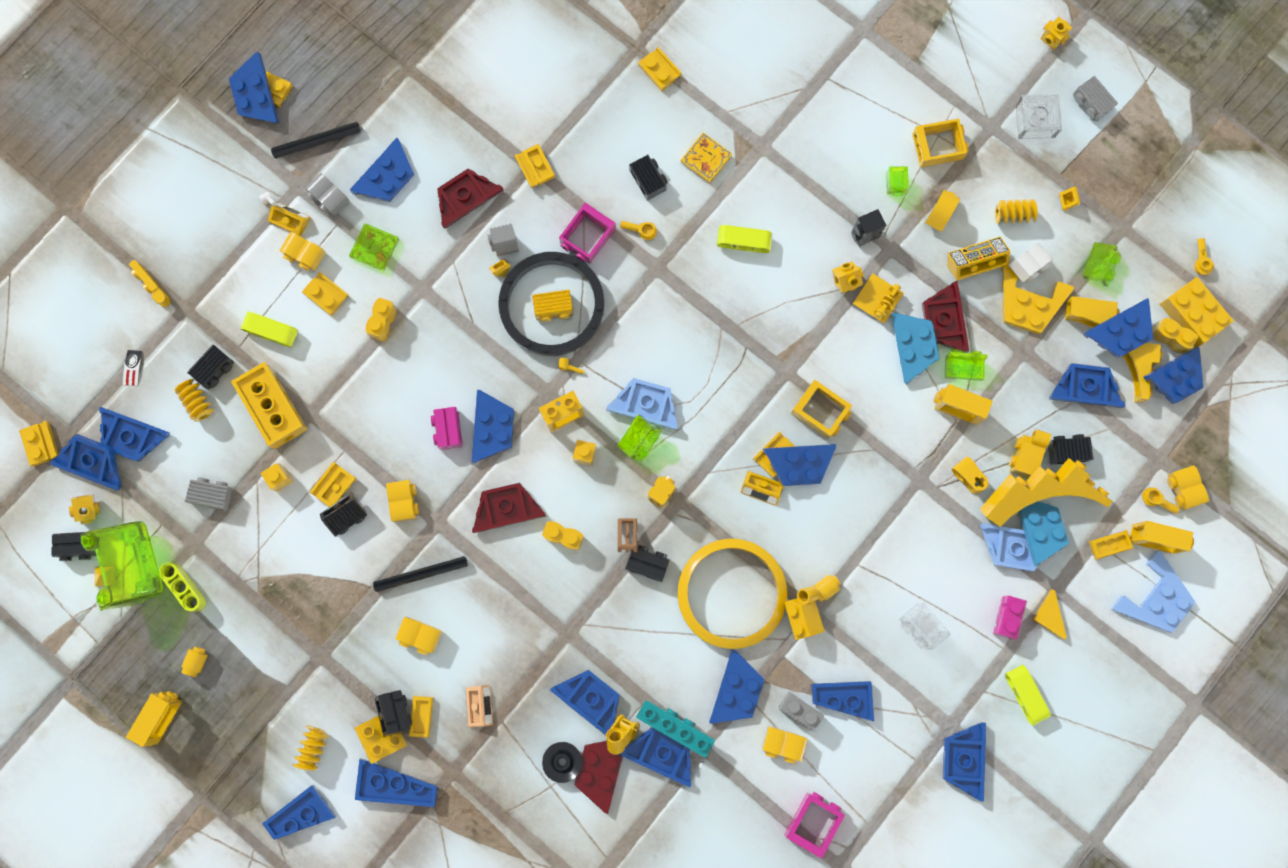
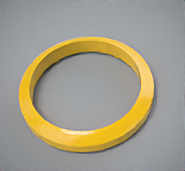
(781, 589)

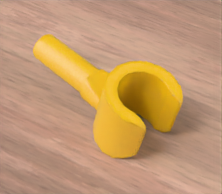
(563, 364)

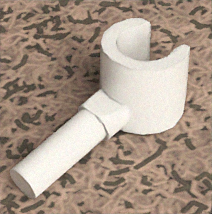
(266, 199)

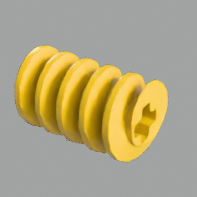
(1016, 209)
(192, 401)
(311, 748)

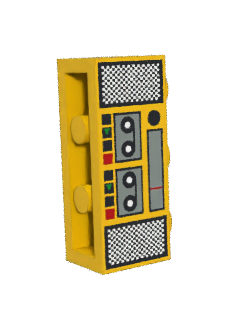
(978, 258)

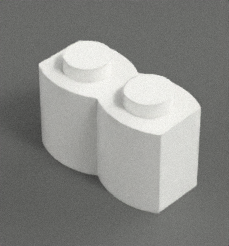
(1030, 262)

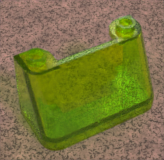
(125, 564)

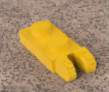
(150, 284)

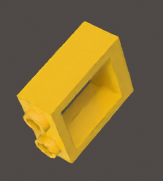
(921, 146)
(962, 404)
(797, 411)
(561, 415)
(1161, 537)
(154, 718)

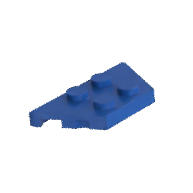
(252, 91)
(385, 175)
(1125, 330)
(1179, 377)
(1088, 386)
(492, 427)
(129, 436)
(90, 461)
(800, 463)
(737, 691)
(590, 699)
(661, 755)
(966, 760)

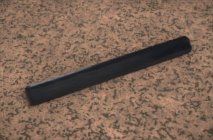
(315, 140)
(420, 574)

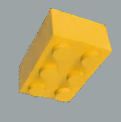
(1197, 310)

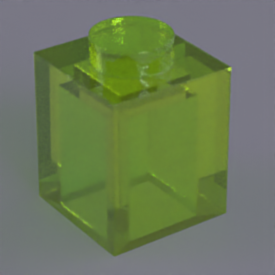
(897, 180)

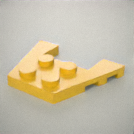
(1029, 309)

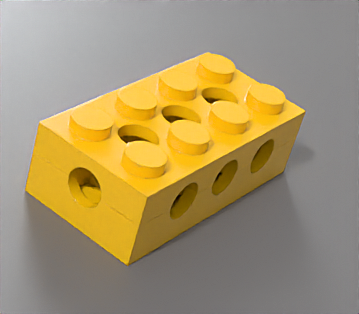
(256, 404)

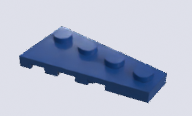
(386, 785)

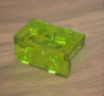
(1102, 263)
(965, 365)
(639, 438)

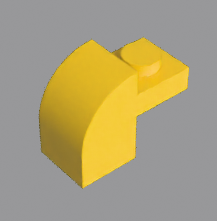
(943, 210)

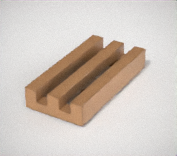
(627, 546)

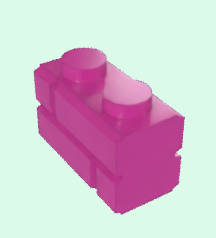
(447, 428)
(1009, 617)

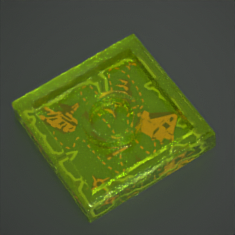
(374, 247)

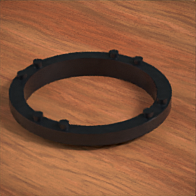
(539, 260)

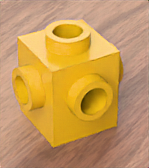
(1056, 32)
(847, 277)
(87, 502)

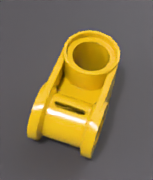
(969, 474)
(621, 734)

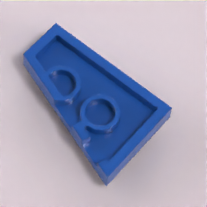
(845, 697)
(300, 813)

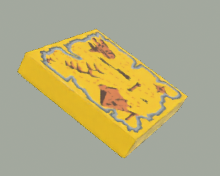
(706, 157)

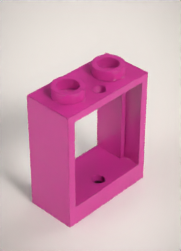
(596, 217)
(805, 843)

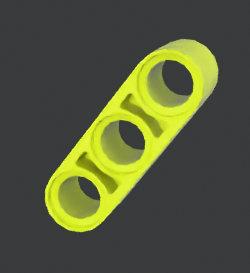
(744, 239)
(269, 329)
(174, 583)
(1027, 695)

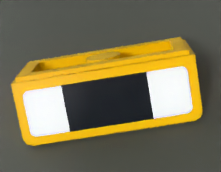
(288, 218)
(762, 488)

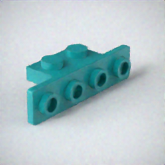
(675, 728)

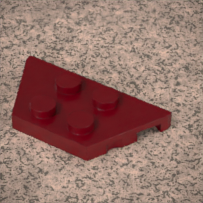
(464, 195)
(947, 317)
(505, 507)
(598, 774)

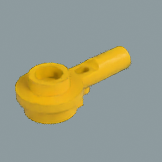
(646, 230)
(1203, 265)
(1153, 497)

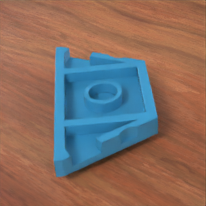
(915, 344)
(1043, 530)

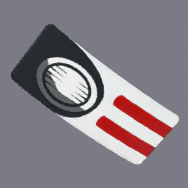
(131, 367)

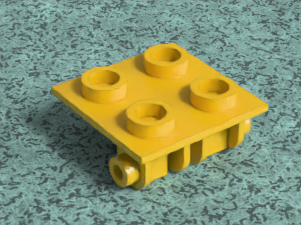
(878, 298)
(374, 743)

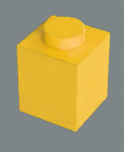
(584, 452)
(276, 477)

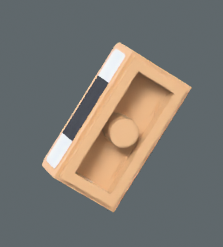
(479, 706)

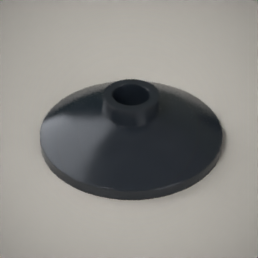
(558, 772)

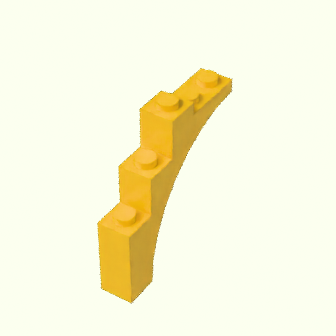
(1139, 361)
(1042, 484)

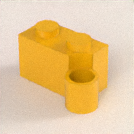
(1029, 453)
(804, 613)

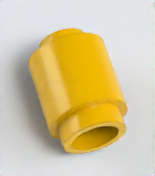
(827, 587)
(194, 661)

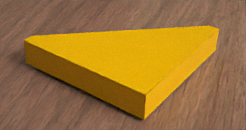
(1050, 615)

